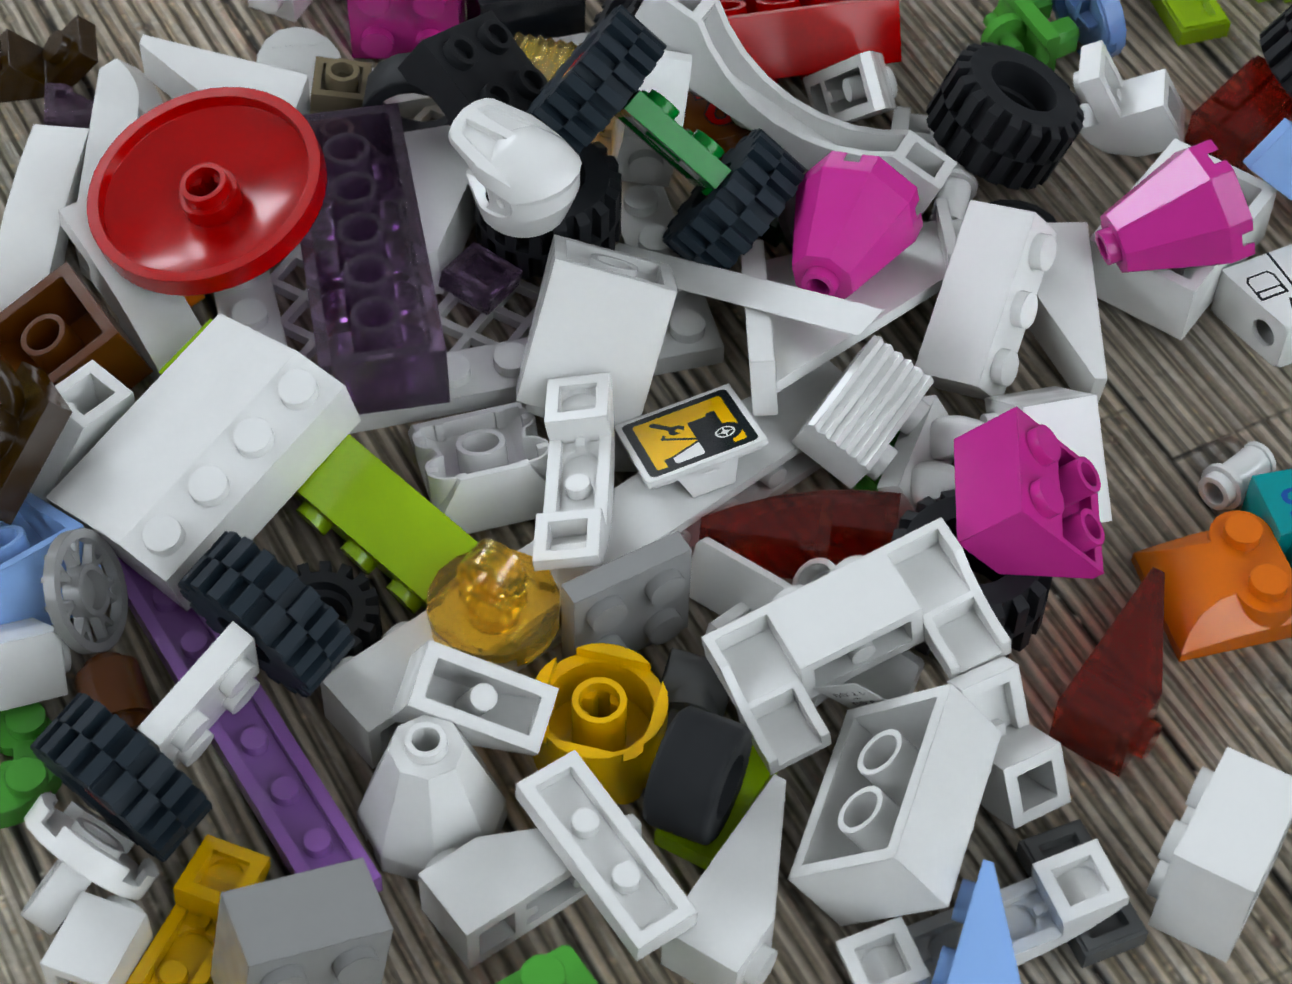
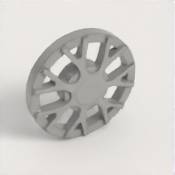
(85, 591)

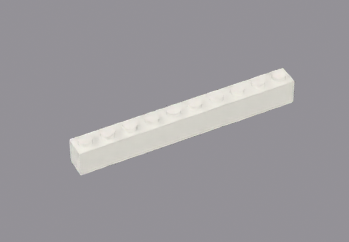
(365, 686)

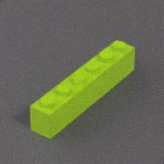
(378, 518)

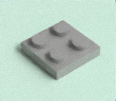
(630, 599)

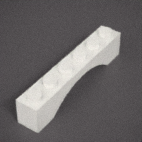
(740, 88)

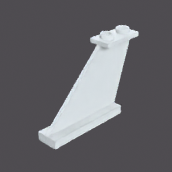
(789, 349)

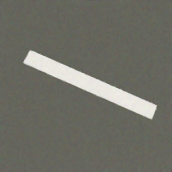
(764, 294)

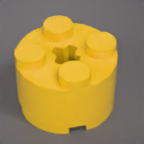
(607, 712)

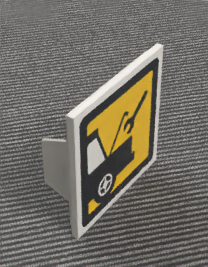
(693, 441)

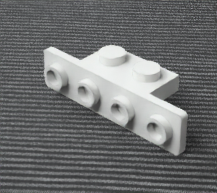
(738, 586)

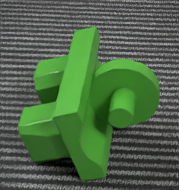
(1026, 28)

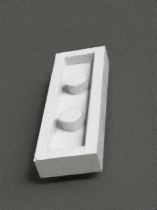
(606, 855)

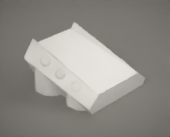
(483, 466)

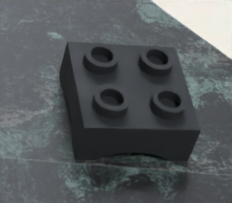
(472, 64)

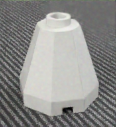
(428, 797)

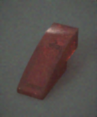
(797, 527)

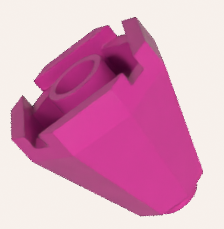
(1179, 217)
(851, 222)

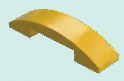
(186, 939)

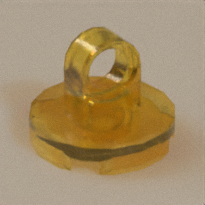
(494, 605)

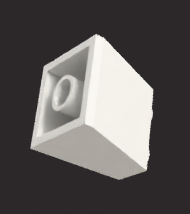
(597, 317)

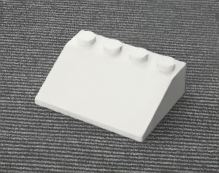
(207, 451)

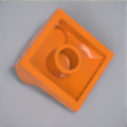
(1222, 586)

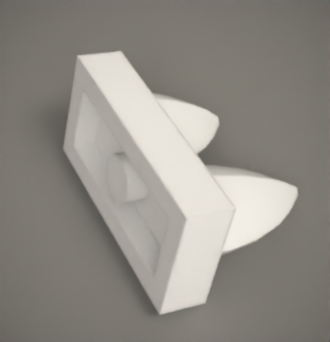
(926, 457)

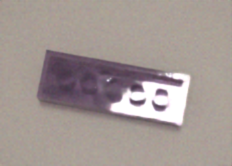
(371, 267)

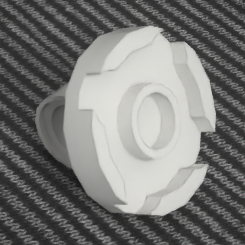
(86, 853)

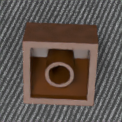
(64, 327)

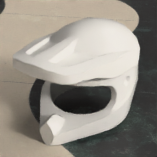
(519, 164)

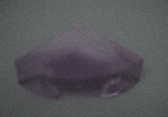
(65, 107)

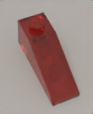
(1117, 691)

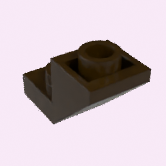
(63, 60)

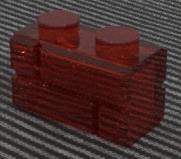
(1241, 113)

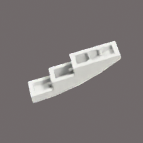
(31, 227)
(152, 320)

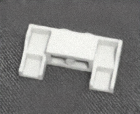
(846, 625)

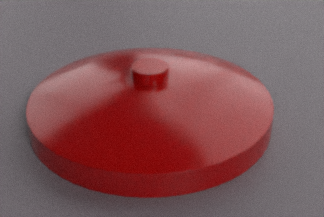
(207, 191)

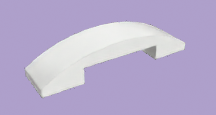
(578, 473)
(1042, 912)

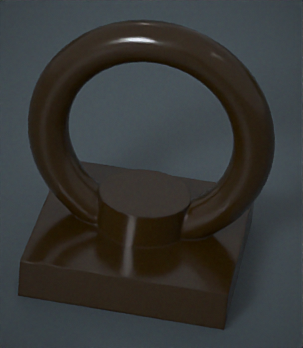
(29, 428)

